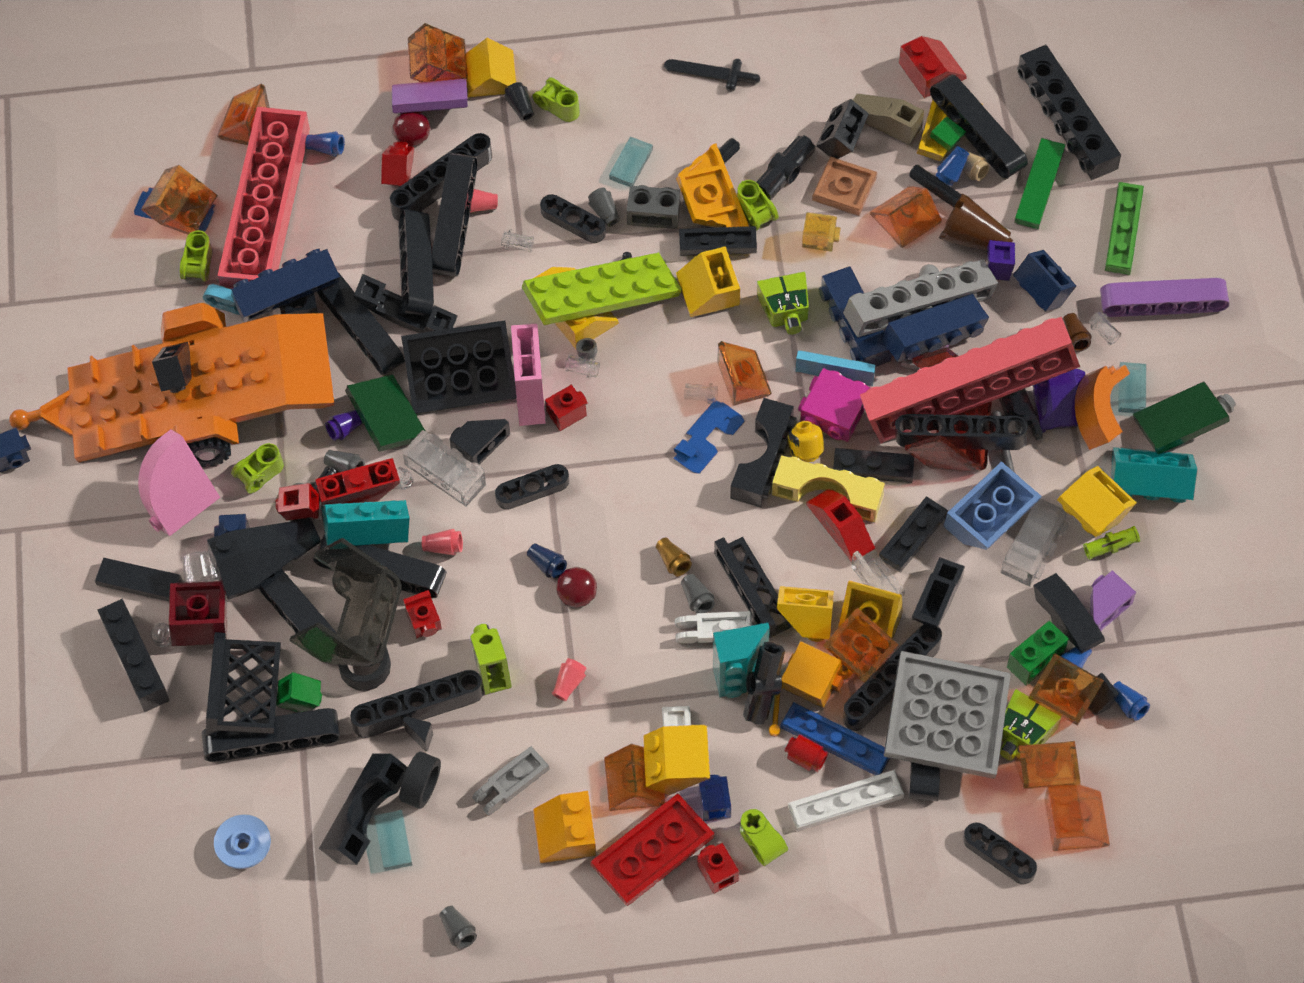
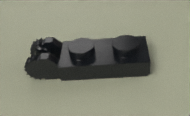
(1020, 405)

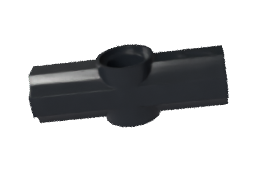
(786, 166)
(764, 683)

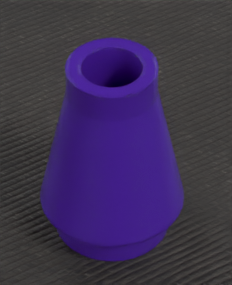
(342, 424)

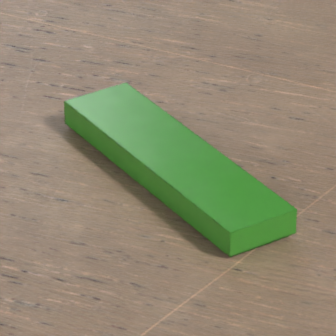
(1124, 228)

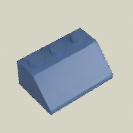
(991, 508)

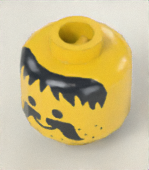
(806, 441)

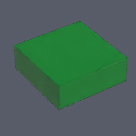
(947, 133)

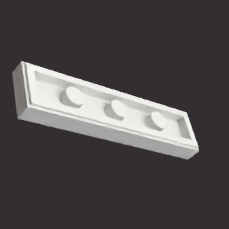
(845, 800)

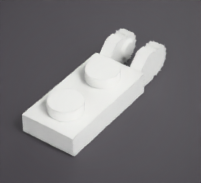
(708, 624)

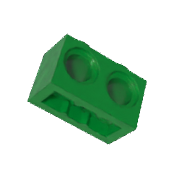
(1035, 652)

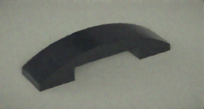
(388, 305)

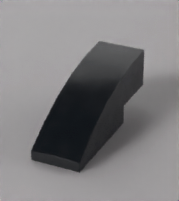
(938, 593)
(1068, 613)

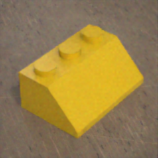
(582, 327)

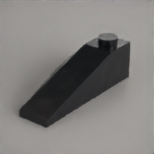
(253, 554)

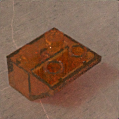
(436, 55)
(179, 200)

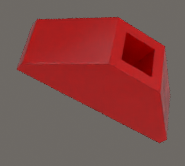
(359, 484)
(841, 522)

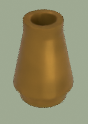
(674, 558)

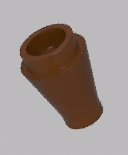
(1078, 333)

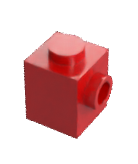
(566, 407)
(717, 867)

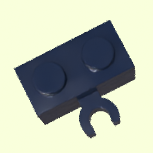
(1044, 280)

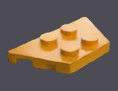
(710, 192)

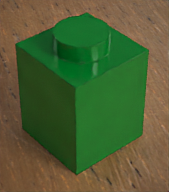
(298, 693)

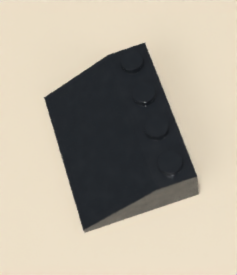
(459, 367)

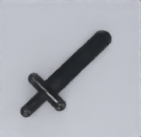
(731, 74)

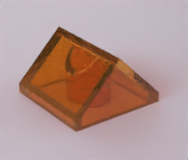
(241, 114)
(907, 215)
(742, 373)
(1066, 689)
(1047, 765)
(627, 780)

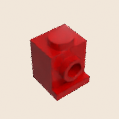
(298, 502)
(415, 608)

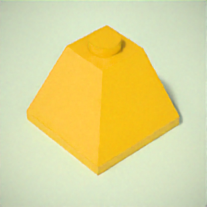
(807, 611)

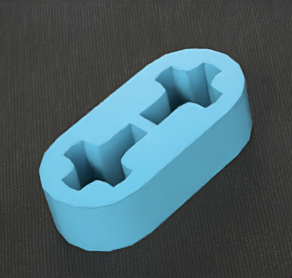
(220, 298)

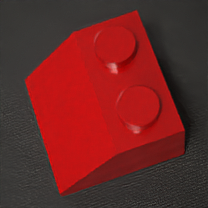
(927, 63)

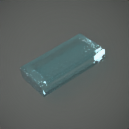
(631, 162)
(1132, 389)
(393, 840)

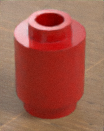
(806, 753)

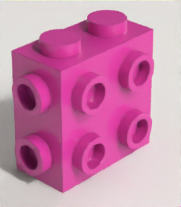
(834, 404)

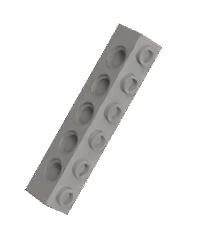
(877, 308)

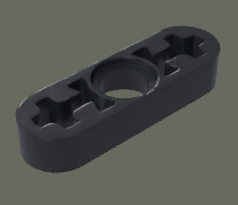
(577, 228)
(536, 476)
(997, 841)

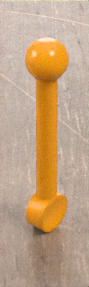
(774, 729)

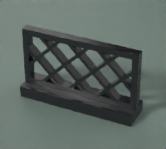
(218, 685)

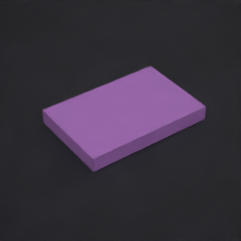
(429, 96)

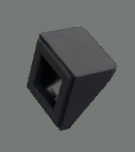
(1104, 697)
(419, 730)

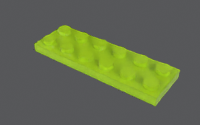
(601, 288)

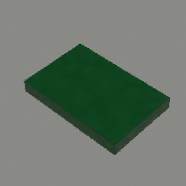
(385, 412)
(1181, 417)

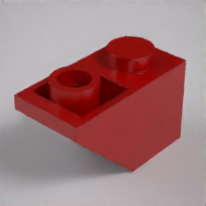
(397, 163)

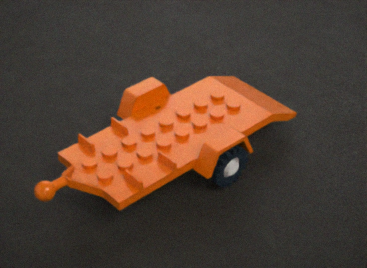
(235, 378)

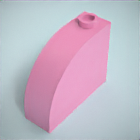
(528, 374)
(173, 484)

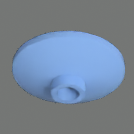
(238, 830)

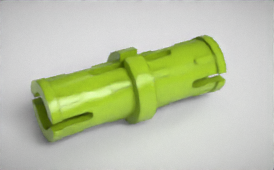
(1095, 547)

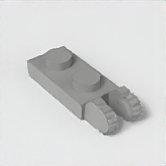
(512, 779)

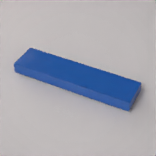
(835, 739)

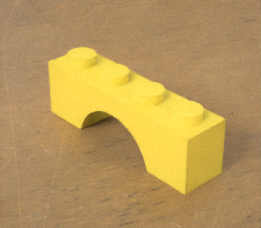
(797, 478)

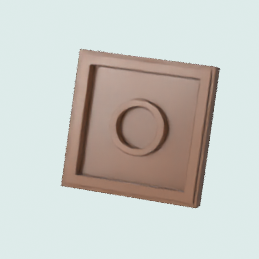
(844, 186)

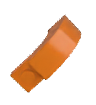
(1094, 407)

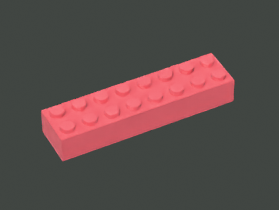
(264, 195)
(973, 377)

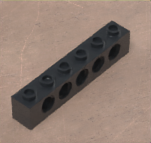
(1045, 80)

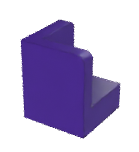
(1001, 259)

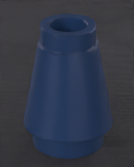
(548, 561)

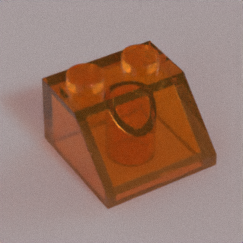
(860, 645)
(1076, 817)

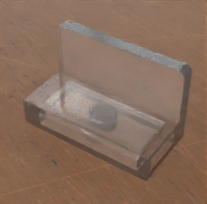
(875, 573)

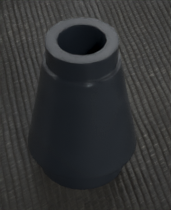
(519, 100)

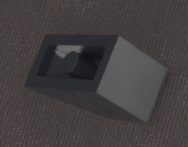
(173, 367)
(479, 438)

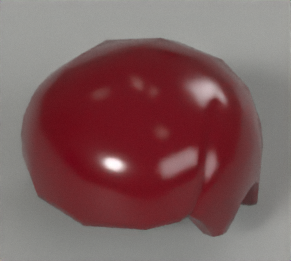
(411, 128)
(576, 587)

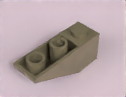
(892, 116)

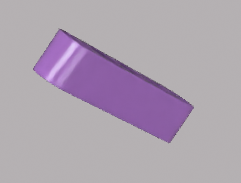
(1164, 297)

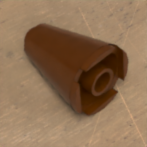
(973, 226)

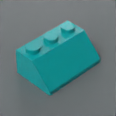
(1154, 475)
(367, 522)
(735, 656)

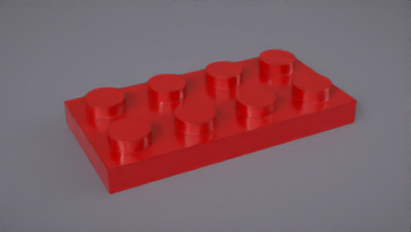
(652, 849)

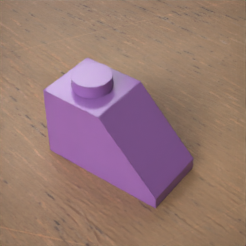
(1109, 599)

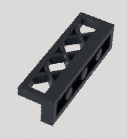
(745, 588)

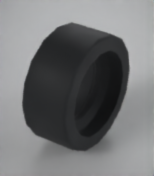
(368, 681)
(420, 780)

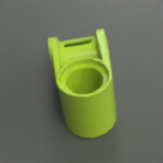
(558, 100)
(758, 208)
(195, 260)
(257, 469)
(764, 840)

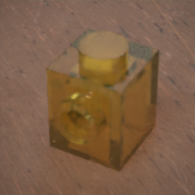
(820, 232)

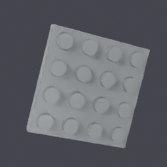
(947, 715)

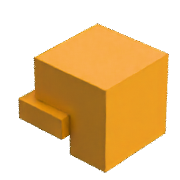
(812, 674)

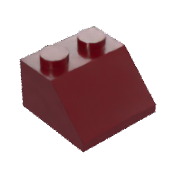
(196, 613)

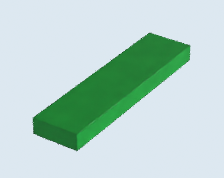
(1039, 183)

